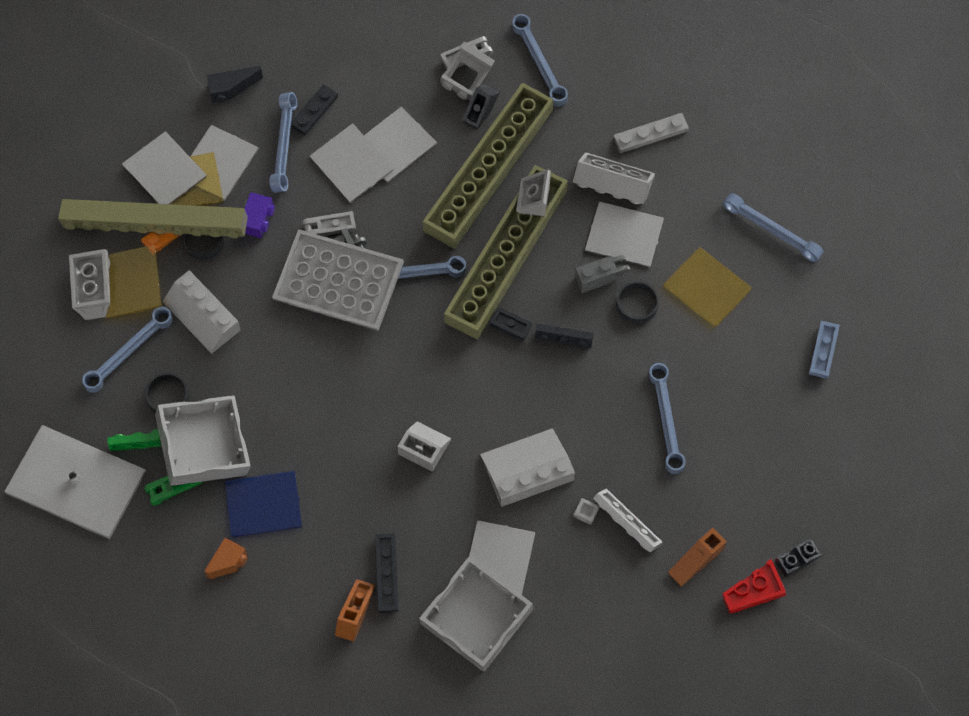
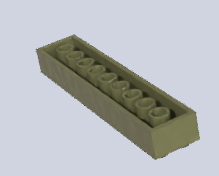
(488, 166)
(500, 262)

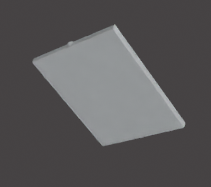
(400, 141)
(231, 156)
(351, 163)
(164, 169)
(625, 233)
(503, 552)

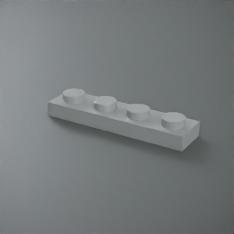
(650, 133)
(627, 520)

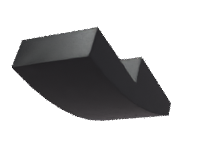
(798, 557)

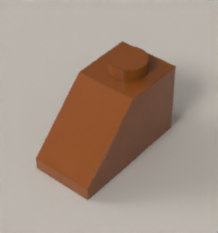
(226, 559)

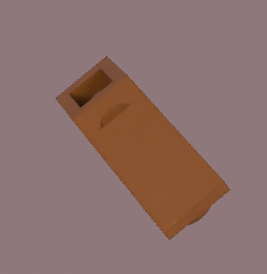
(698, 557)

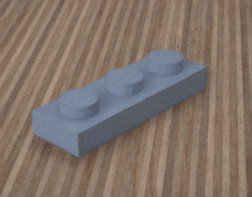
(824, 349)

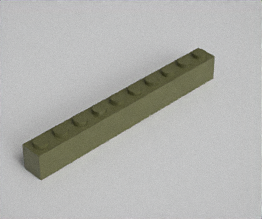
(153, 218)

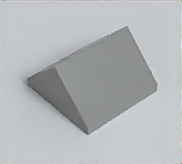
(534, 194)

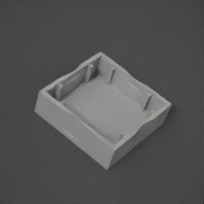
(202, 440)
(476, 614)

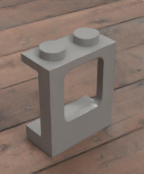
(475, 60)

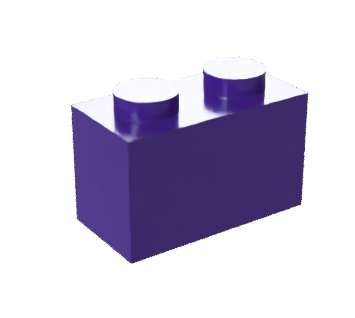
(258, 210)

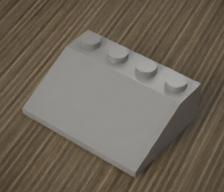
(528, 467)

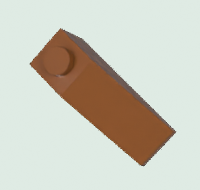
(354, 610)

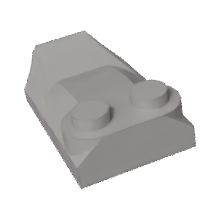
(90, 283)

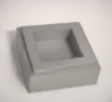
(586, 511)

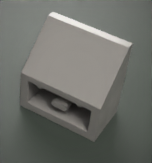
(423, 446)

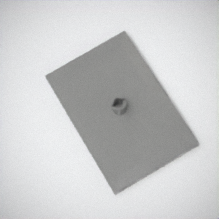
(338, 279)
(75, 481)

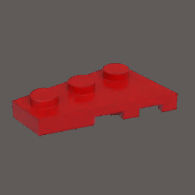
(756, 589)

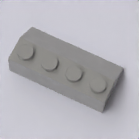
(613, 178)
(201, 312)

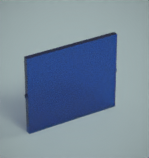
(263, 504)

